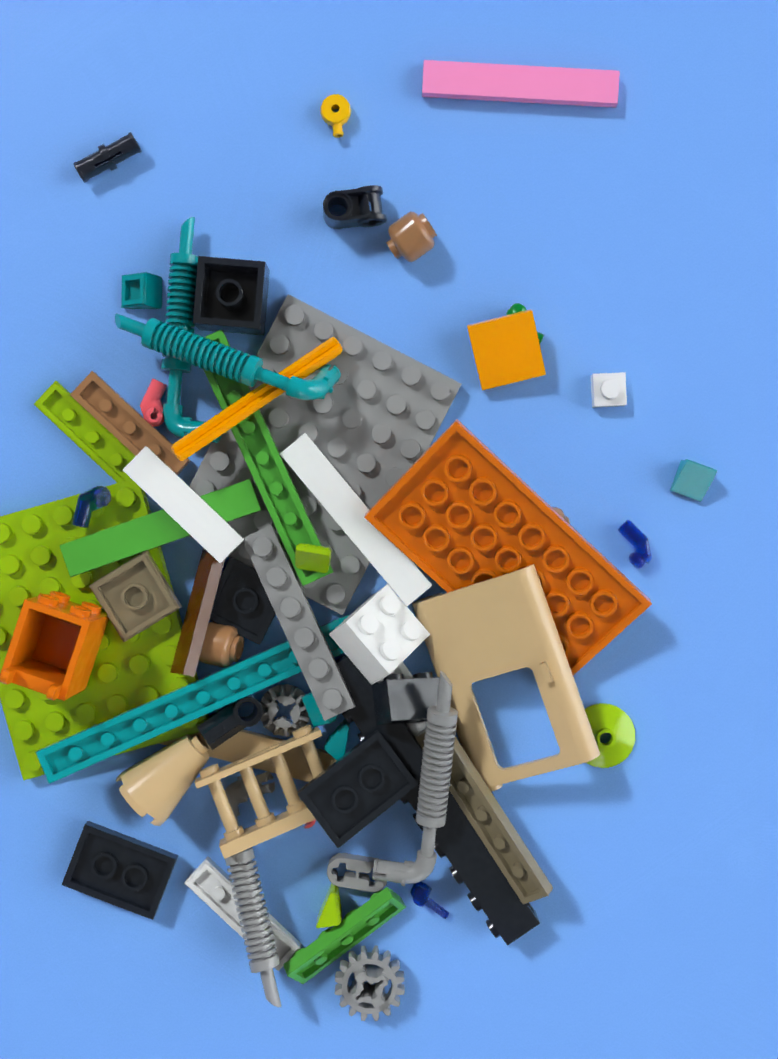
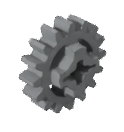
(368, 997)

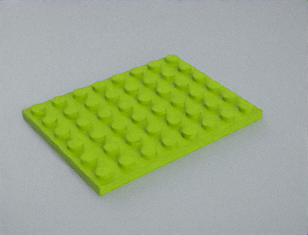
(123, 671)

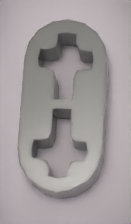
(351, 879)

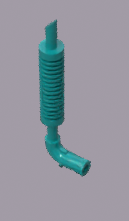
(180, 315)
(224, 359)

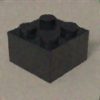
(231, 295)

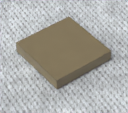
(135, 596)

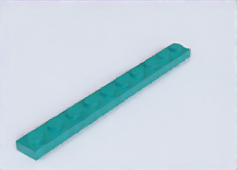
(174, 709)

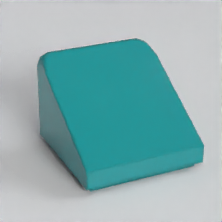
(141, 291)
(692, 479)
(337, 741)

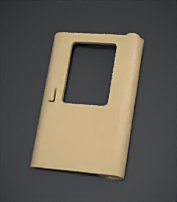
(498, 630)

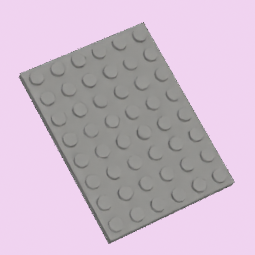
(367, 428)

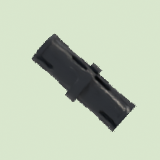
(107, 157)

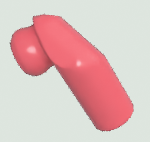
(151, 403)

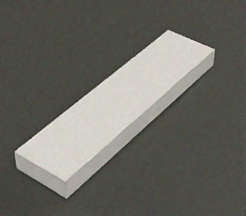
(183, 504)
(214, 888)

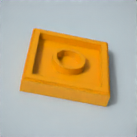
(506, 349)

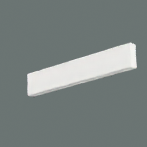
(349, 513)

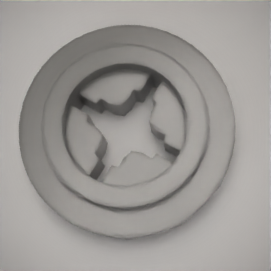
(286, 695)

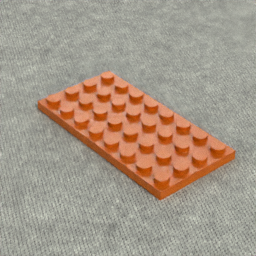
(476, 519)

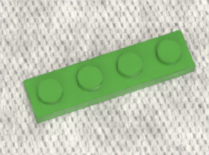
(341, 938)

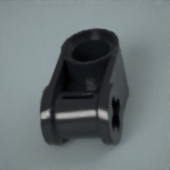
(357, 207)

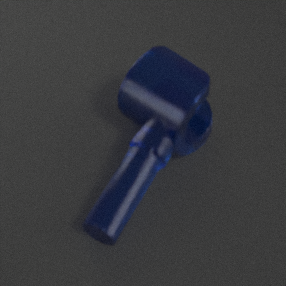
(420, 895)

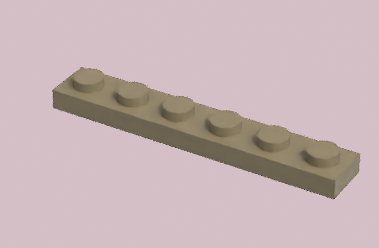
(494, 828)

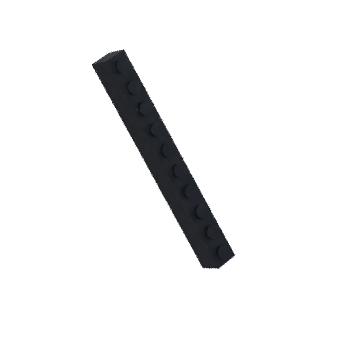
(457, 838)

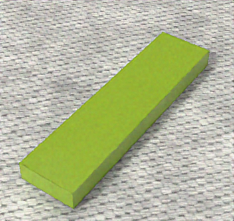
(85, 431)

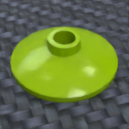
(612, 720)

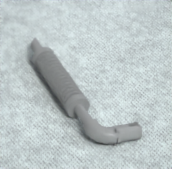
(432, 790)
(250, 899)

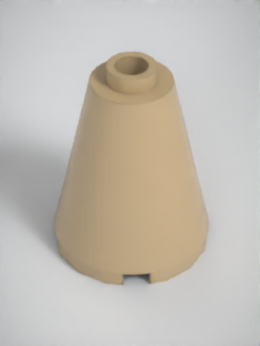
(162, 779)

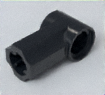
(227, 722)

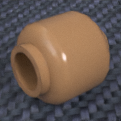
(411, 236)
(221, 645)

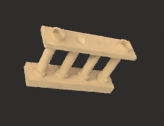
(267, 824)

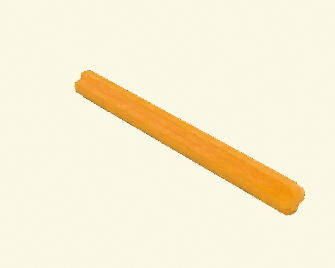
(253, 401)

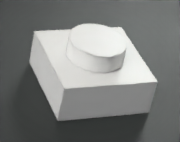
(608, 389)

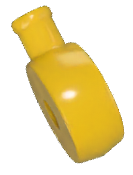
(335, 119)

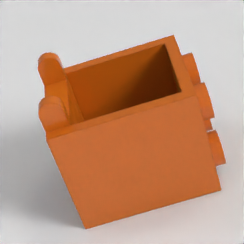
(54, 645)

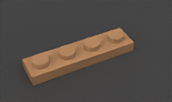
(124, 420)

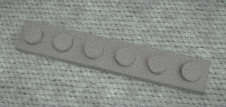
(298, 622)

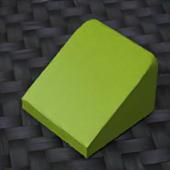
(312, 557)
(331, 909)

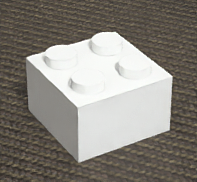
(379, 634)

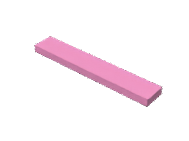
(520, 83)

